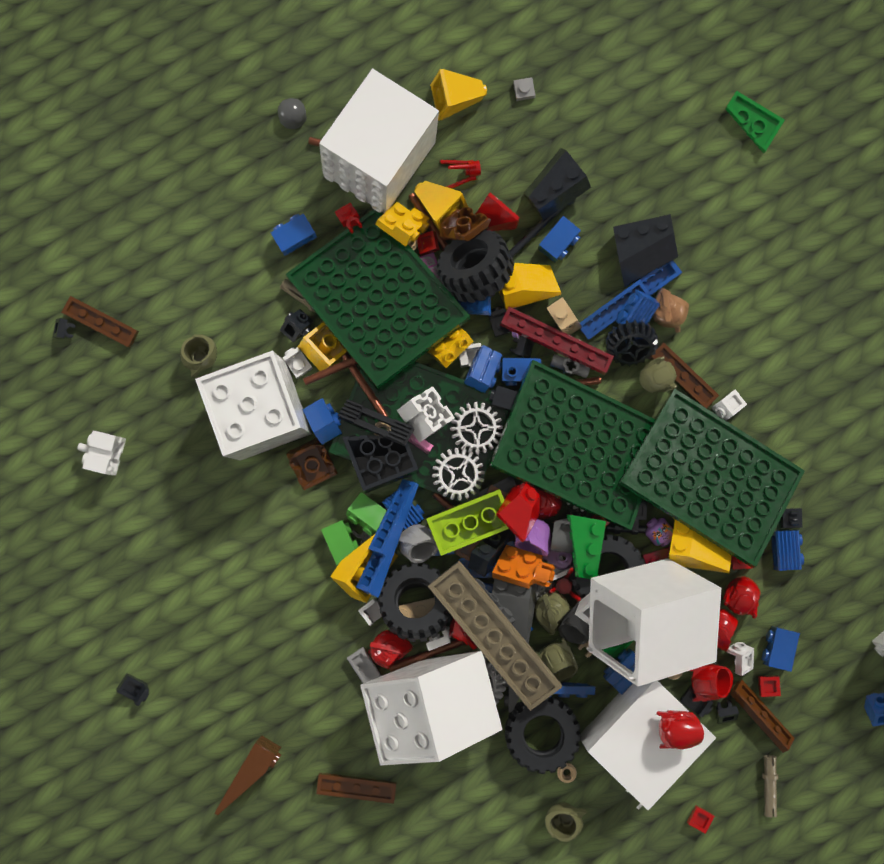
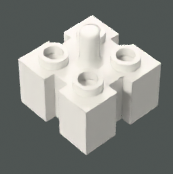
(425, 414)
(102, 452)

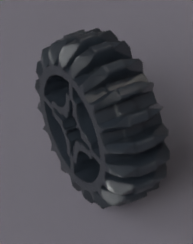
(643, 338)

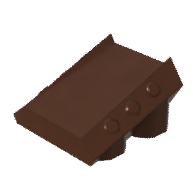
(463, 225)
(311, 463)

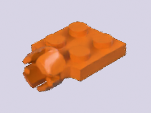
(523, 568)

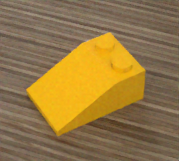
(529, 285)
(322, 347)
(697, 552)
(351, 568)

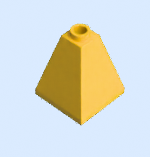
(455, 92)
(439, 201)

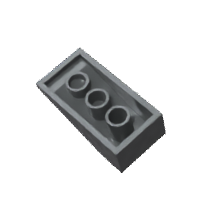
(520, 602)

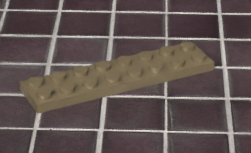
(495, 635)

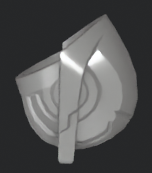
(417, 543)

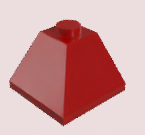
(501, 216)
(520, 510)

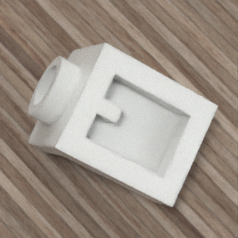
(297, 362)
(729, 405)
(439, 641)
(744, 657)

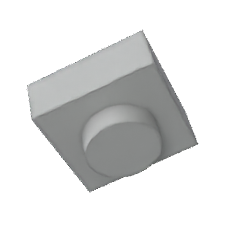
(524, 89)

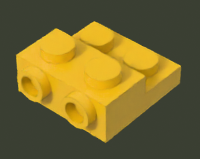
(403, 223)
(451, 347)

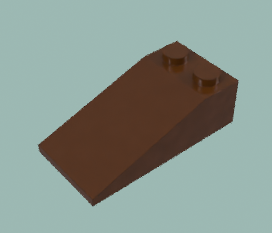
(259, 760)

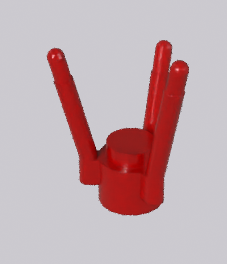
(470, 168)
(564, 586)

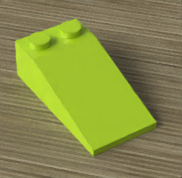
(467, 522)

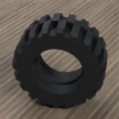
(475, 267)
(614, 545)
(389, 597)
(549, 759)

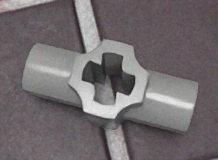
(560, 363)

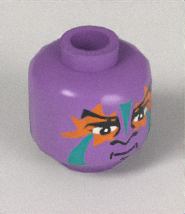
(659, 532)

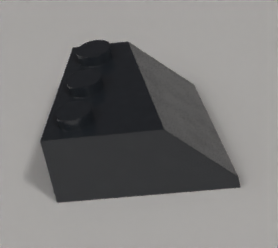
(557, 185)
(645, 246)
(379, 461)

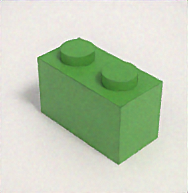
(366, 514)
(339, 540)

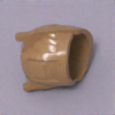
(671, 311)

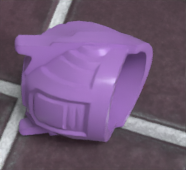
(538, 539)

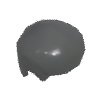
(292, 113)

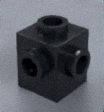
(296, 325)

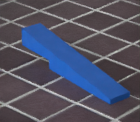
(648, 284)
(386, 539)

